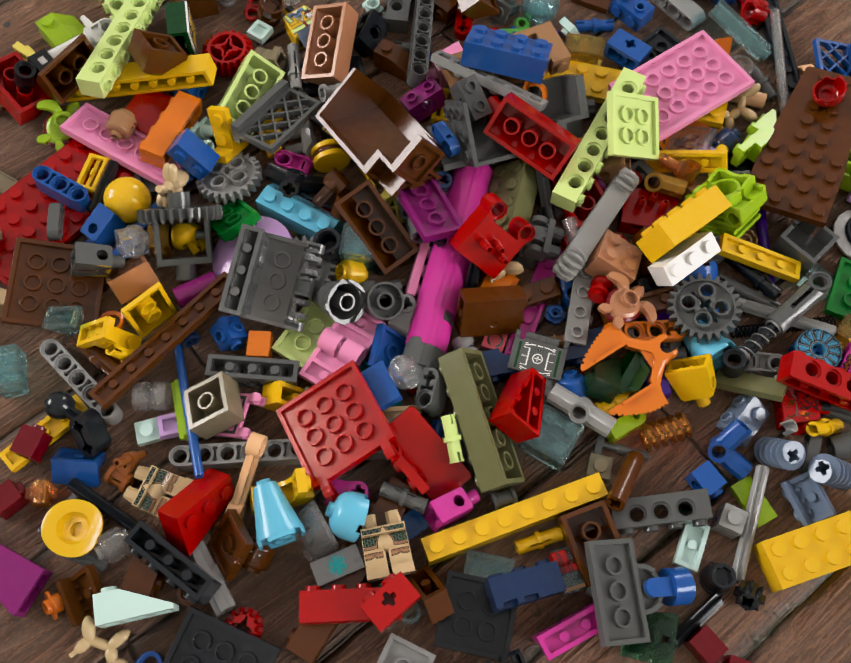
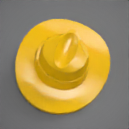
(72, 528)

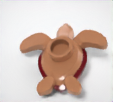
(624, 303)

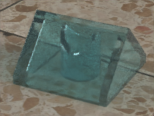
(354, 249)

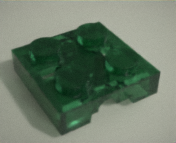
(659, 625)

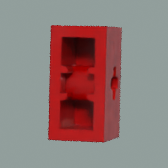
(404, 599)

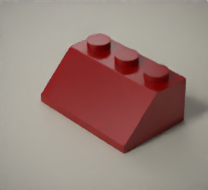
(18, 101)

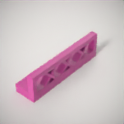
(567, 632)

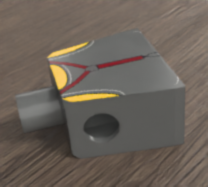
(94, 260)

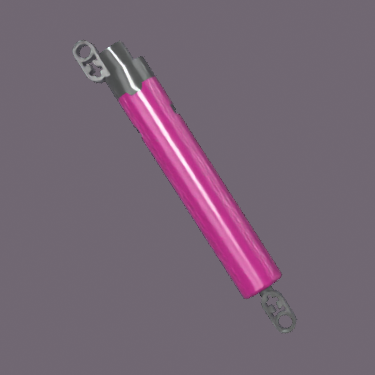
(439, 295)

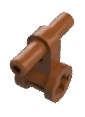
(122, 470)

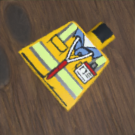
(295, 21)

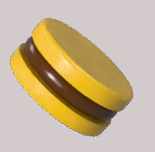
(329, 155)

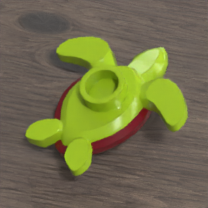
(52, 132)

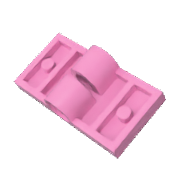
(339, 346)

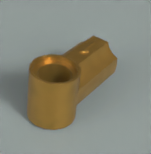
(668, 185)

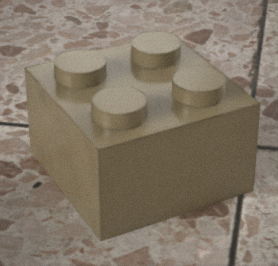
(213, 405)

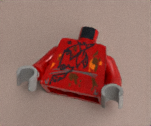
(797, 411)

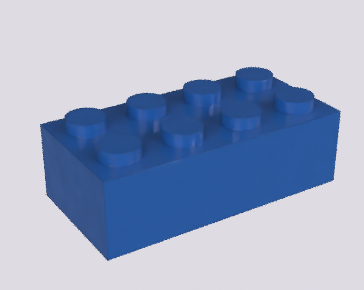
(506, 53)

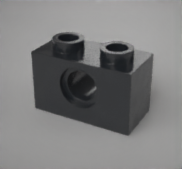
(369, 33)

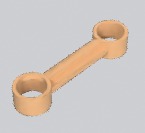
(254, 450)

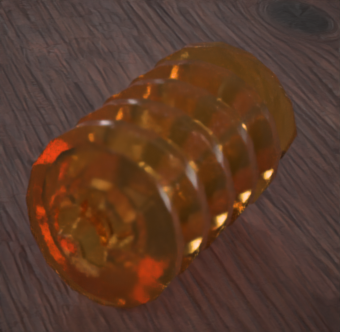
(665, 429)

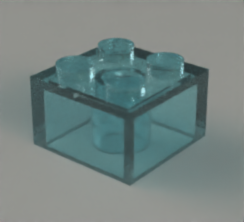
(556, 438)

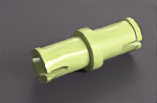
(452, 438)

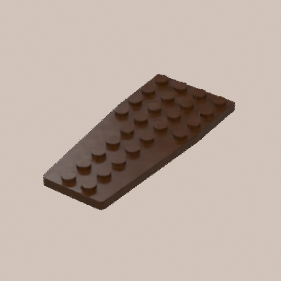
(806, 153)

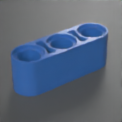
(51, 182)

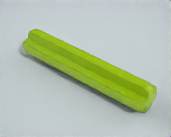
(179, 410)

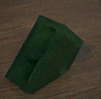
(604, 380)

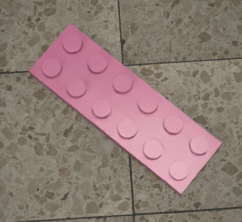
(89, 128)

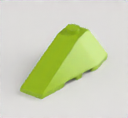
(58, 28)

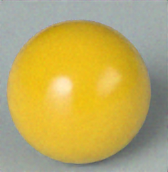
(127, 196)

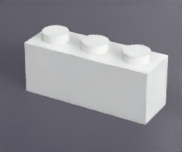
(684, 259)

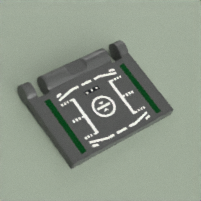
(540, 353)

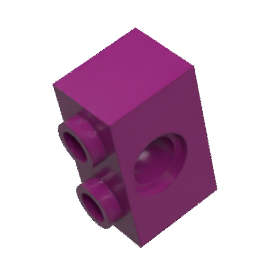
(424, 99)

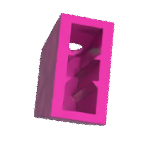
(450, 508)

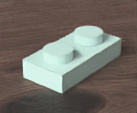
(691, 547)

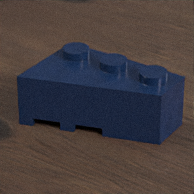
(524, 585)

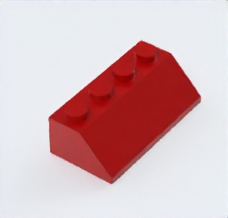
(531, 135)

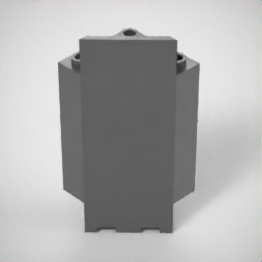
(565, 106)

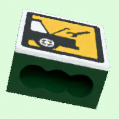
(181, 26)

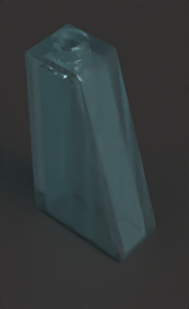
(740, 30)

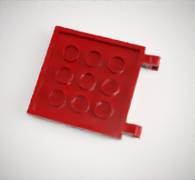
(336, 427)

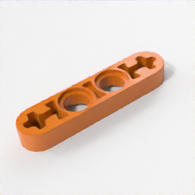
(644, 333)

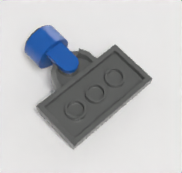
(631, 590)

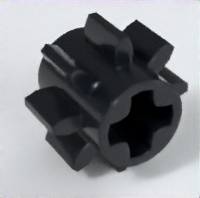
(749, 595)

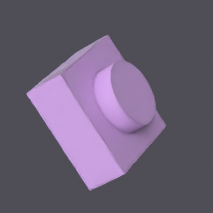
(167, 426)

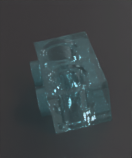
(13, 371)

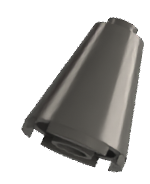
(340, 300)

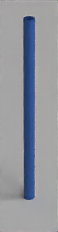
(192, 437)

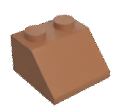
(132, 279)

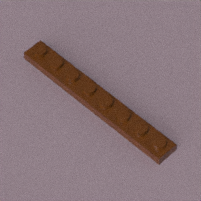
(159, 344)

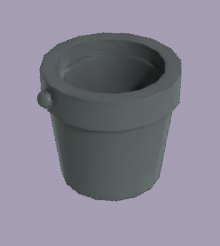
(840, 445)

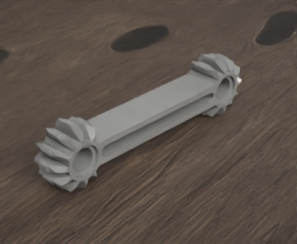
(595, 225)

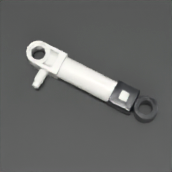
(42, 58)

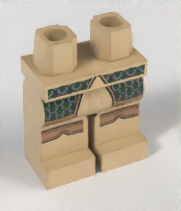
(154, 489)
(386, 539)

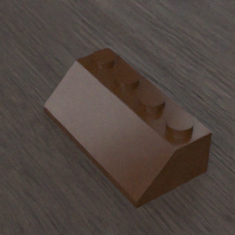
(376, 226)

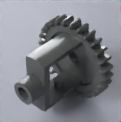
(180, 208)

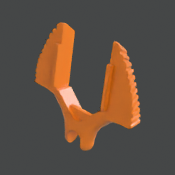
(651, 396)

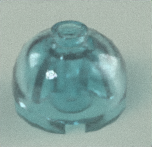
(540, 10)

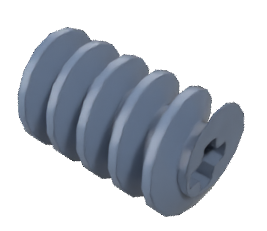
(779, 453)
(830, 471)

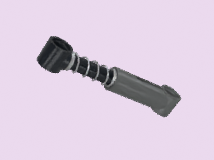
(778, 322)

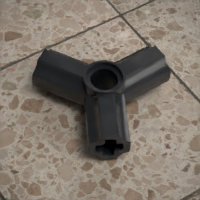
(292, 180)

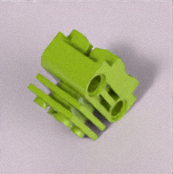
(744, 196)

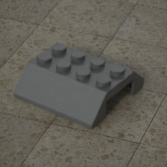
(270, 278)

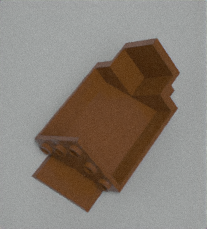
(380, 134)

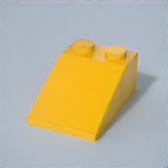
(149, 310)

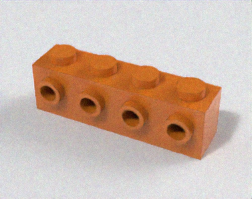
(180, 114)

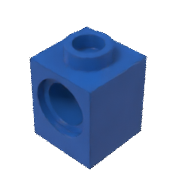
(706, 477)

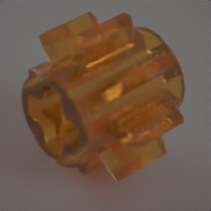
(41, 493)

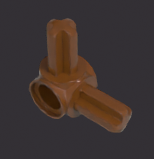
(333, 183)

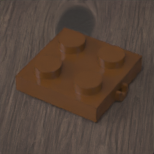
(230, 544)

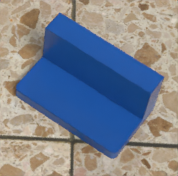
(71, 463)

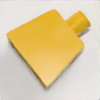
(692, 378)

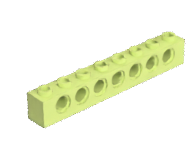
(112, 50)
(563, 194)

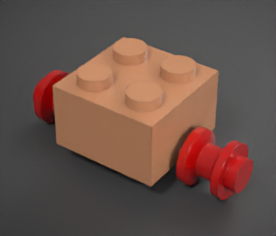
(610, 255)

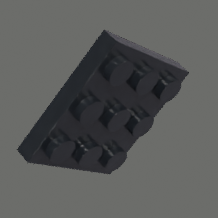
(473, 625)

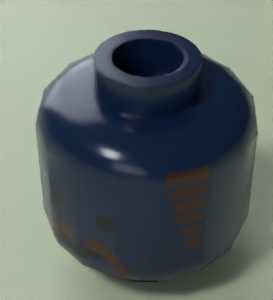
(729, 138)

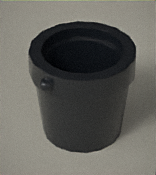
(330, 239)
(717, 578)

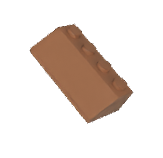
(329, 44)

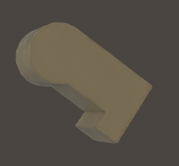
(273, 56)

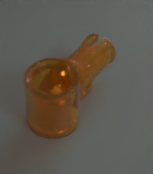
(685, 170)

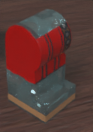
(569, 570)

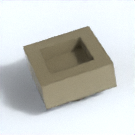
(600, 464)

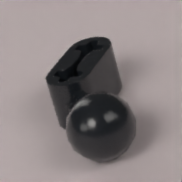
(85, 426)

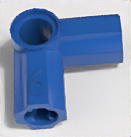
(730, 458)

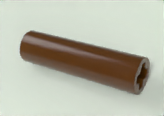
(625, 481)

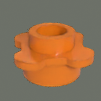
(52, 604)

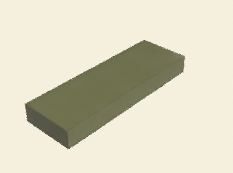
(752, 385)

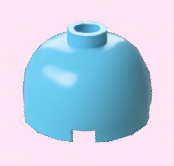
(347, 514)

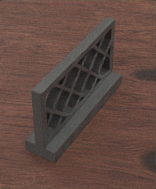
(264, 110)

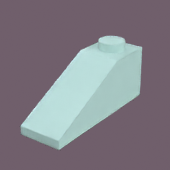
(121, 606)

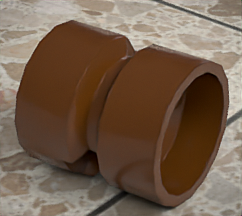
(270, 11)

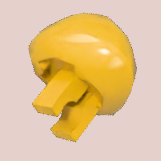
(184, 236)

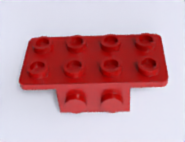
(425, 456)

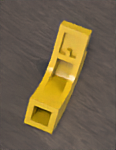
(296, 489)

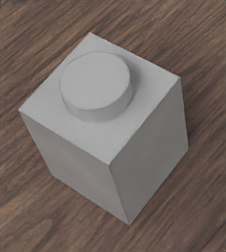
(729, 521)

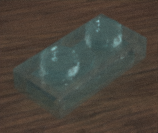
(485, 564)

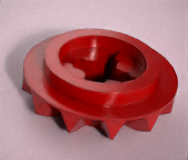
(254, 619)

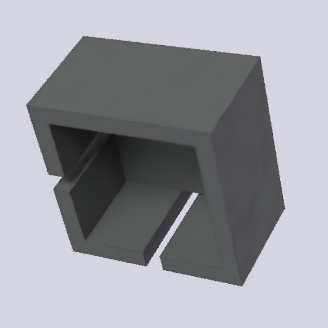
(799, 245)

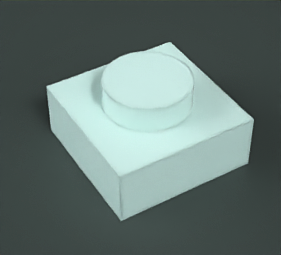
(567, 27)
(260, 31)
(147, 432)

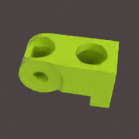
(624, 426)

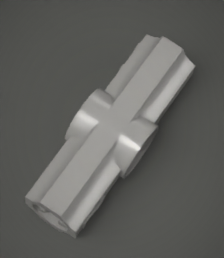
(593, 418)
(222, 600)

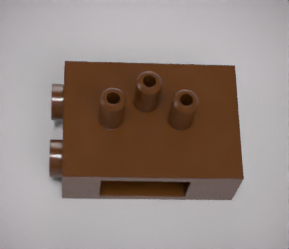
(490, 310)

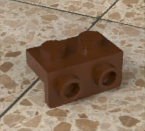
(78, 593)

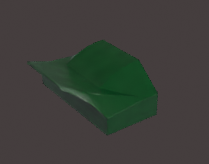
(633, 372)

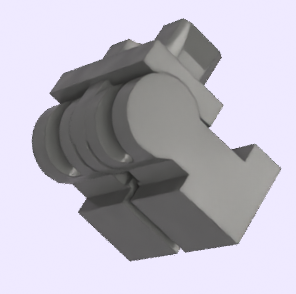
(541, 244)

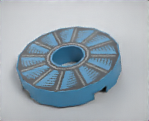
(824, 340)

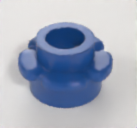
(551, 318)

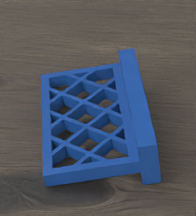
(831, 46)

